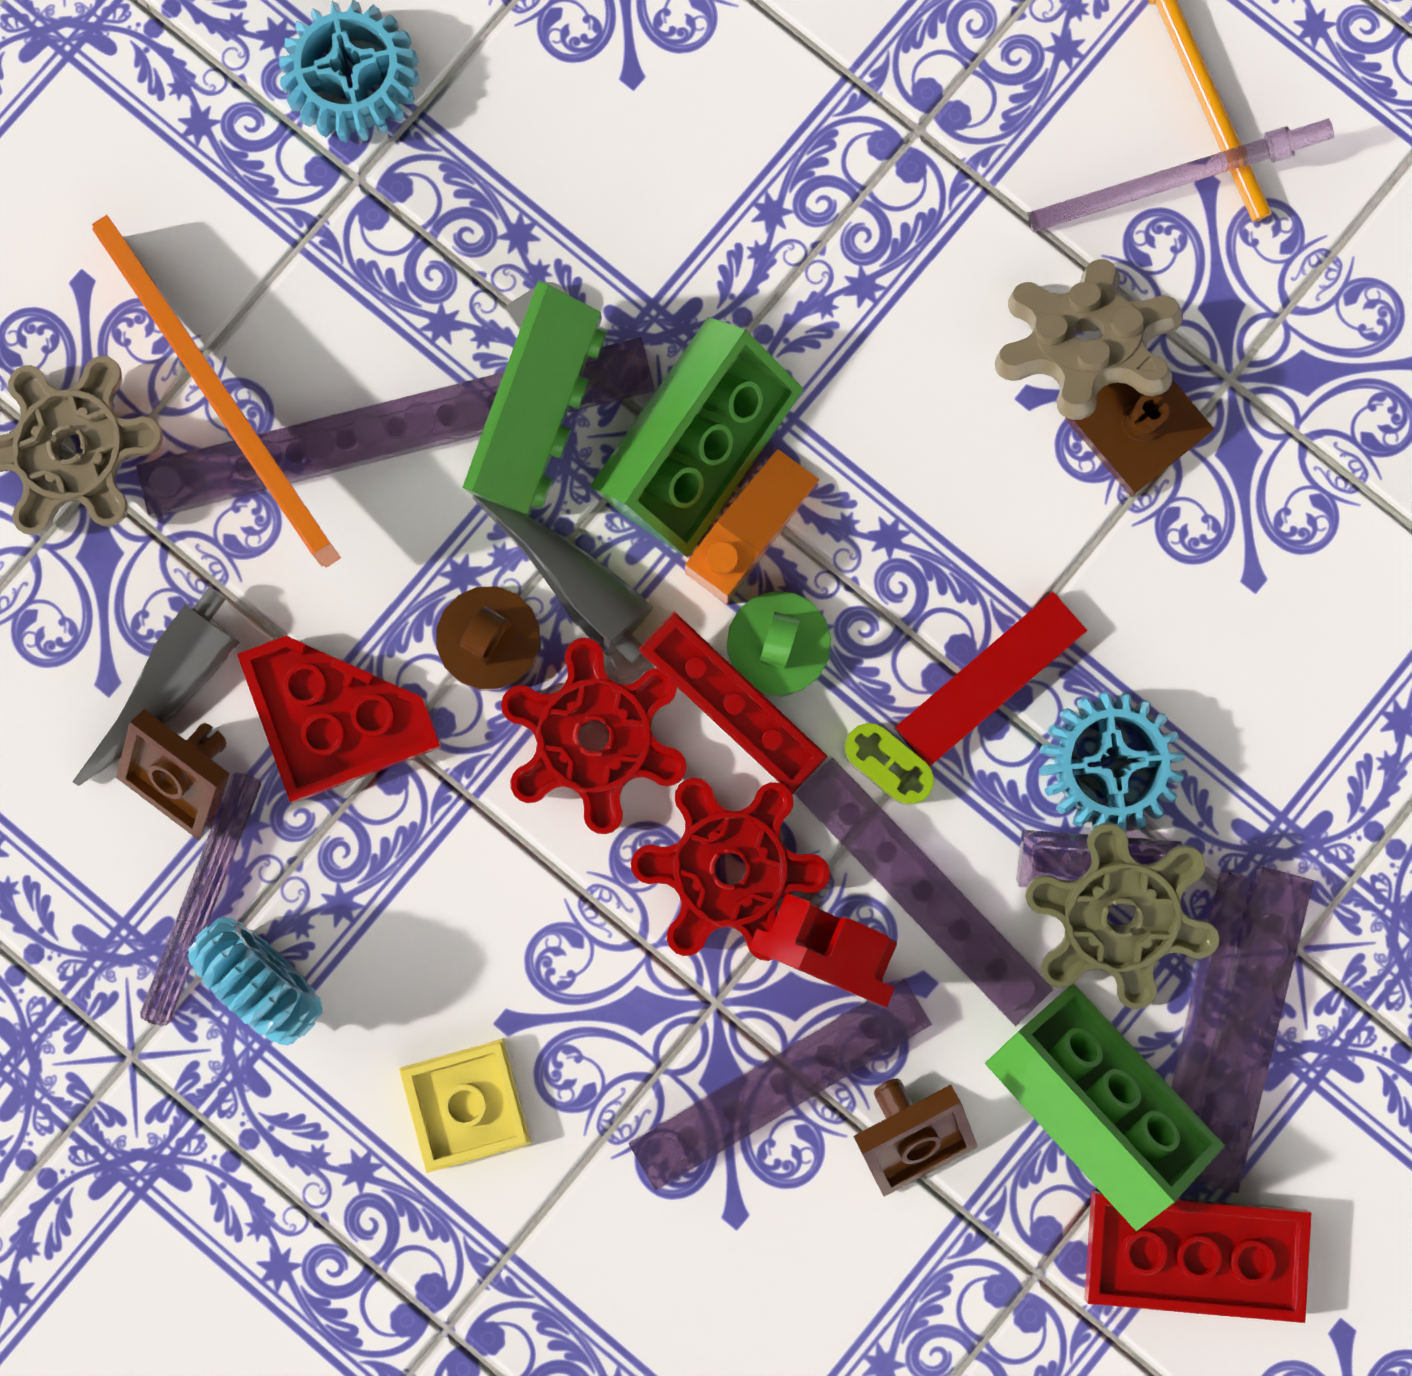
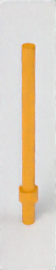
(1211, 104)

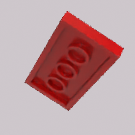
(1201, 1259)

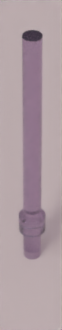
(1275, 145)

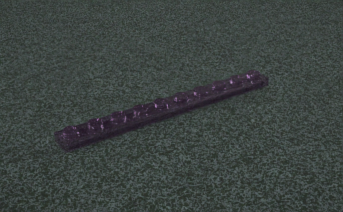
(368, 434)

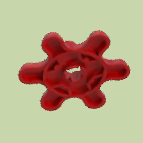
(557, 724)
(708, 836)

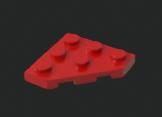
(331, 718)

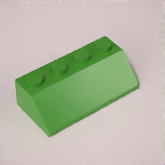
(534, 401)
(698, 435)
(1105, 1107)

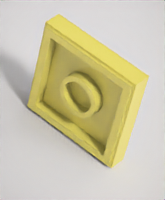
(465, 1105)

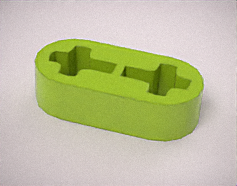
(897, 754)

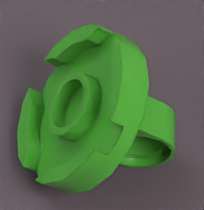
(779, 643)

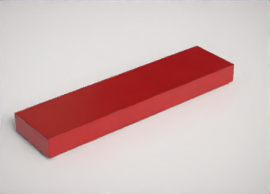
(990, 679)
(732, 702)

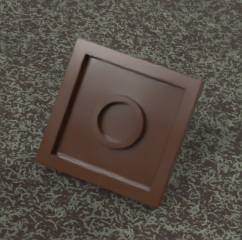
(1141, 433)
(175, 772)
(913, 1136)

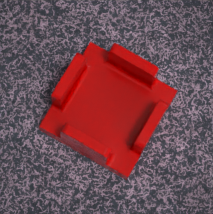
(829, 949)

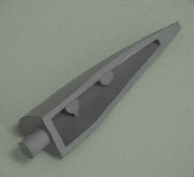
(589, 591)
(175, 671)

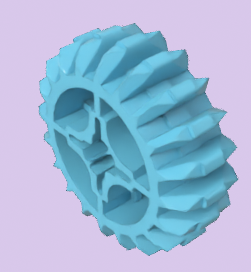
(308, 74)
(1110, 739)
(255, 981)

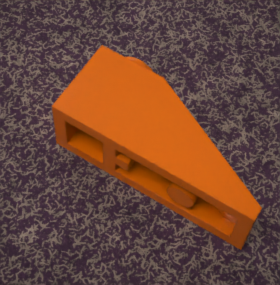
(750, 526)

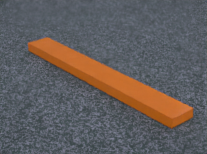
(216, 393)

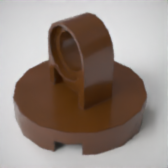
(488, 638)

